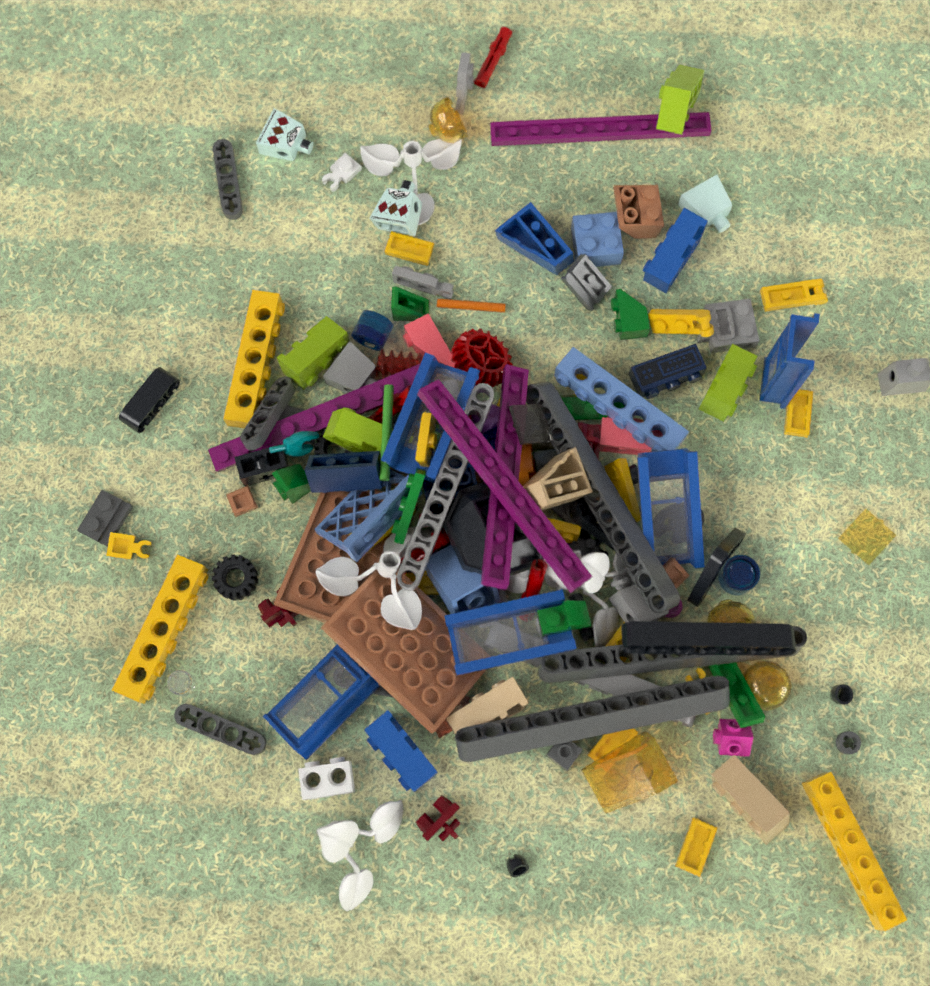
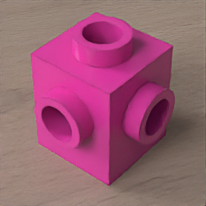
(732, 739)

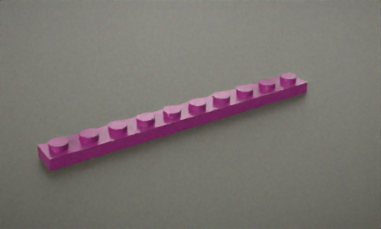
(592, 129)
(316, 418)
(505, 486)
(499, 522)

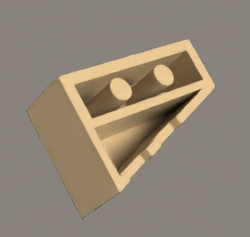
(559, 481)
(497, 704)
(750, 799)

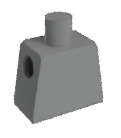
(350, 370)
(908, 376)
(633, 607)

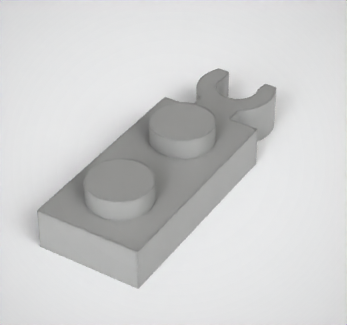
(422, 282)

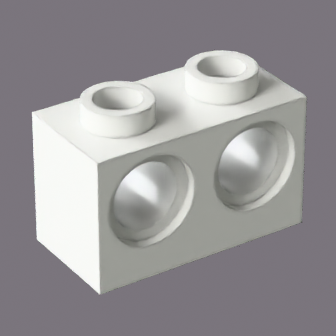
(327, 785)

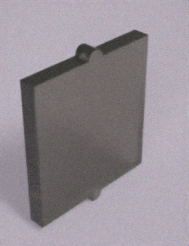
(530, 424)

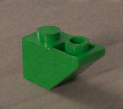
(631, 316)
(291, 483)

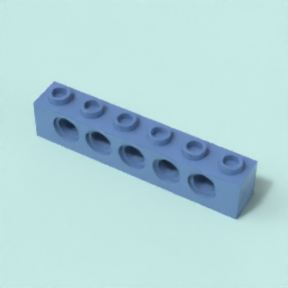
(616, 391)

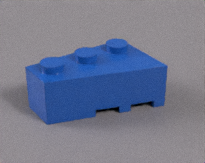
(535, 239)
(675, 250)
(400, 752)

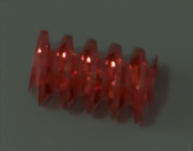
(393, 364)

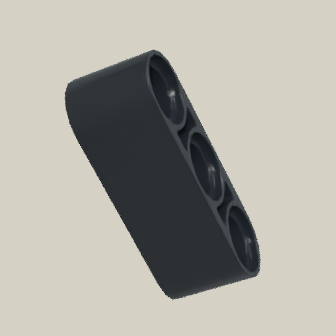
(148, 399)

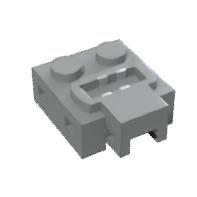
(732, 324)

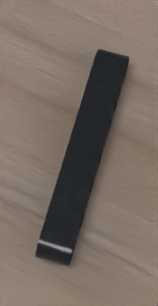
(708, 638)

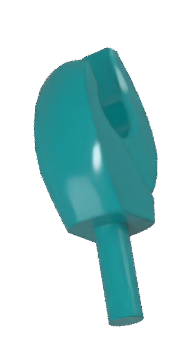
(294, 444)

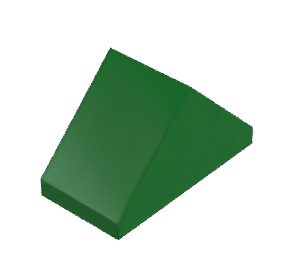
(407, 305)

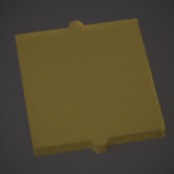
(867, 536)

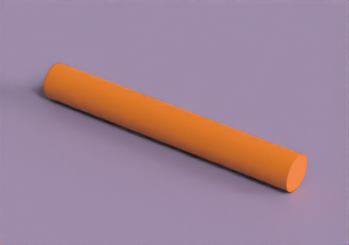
(471, 305)

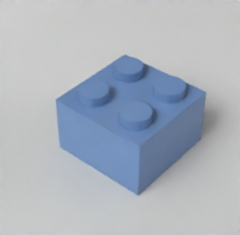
(598, 238)

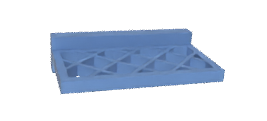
(377, 523)

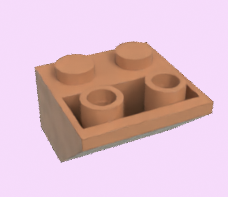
(639, 210)

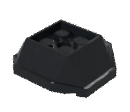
(467, 532)

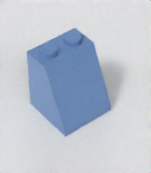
(458, 587)

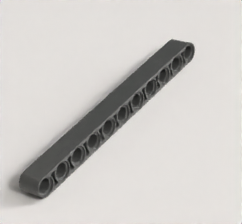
(607, 503)
(637, 664)
(592, 718)

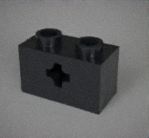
(259, 465)

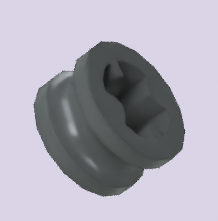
(848, 734)

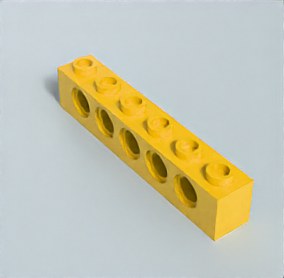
(260, 304)
(148, 637)
(854, 852)

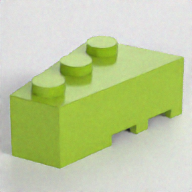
(677, 97)
(314, 352)
(729, 383)
(354, 431)

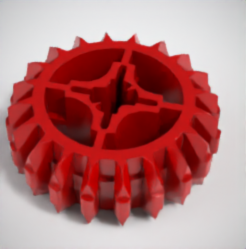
(483, 353)

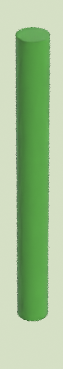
(386, 428)

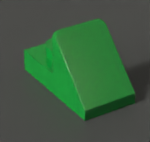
(564, 618)

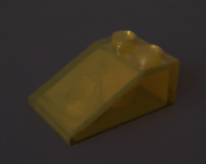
(629, 773)

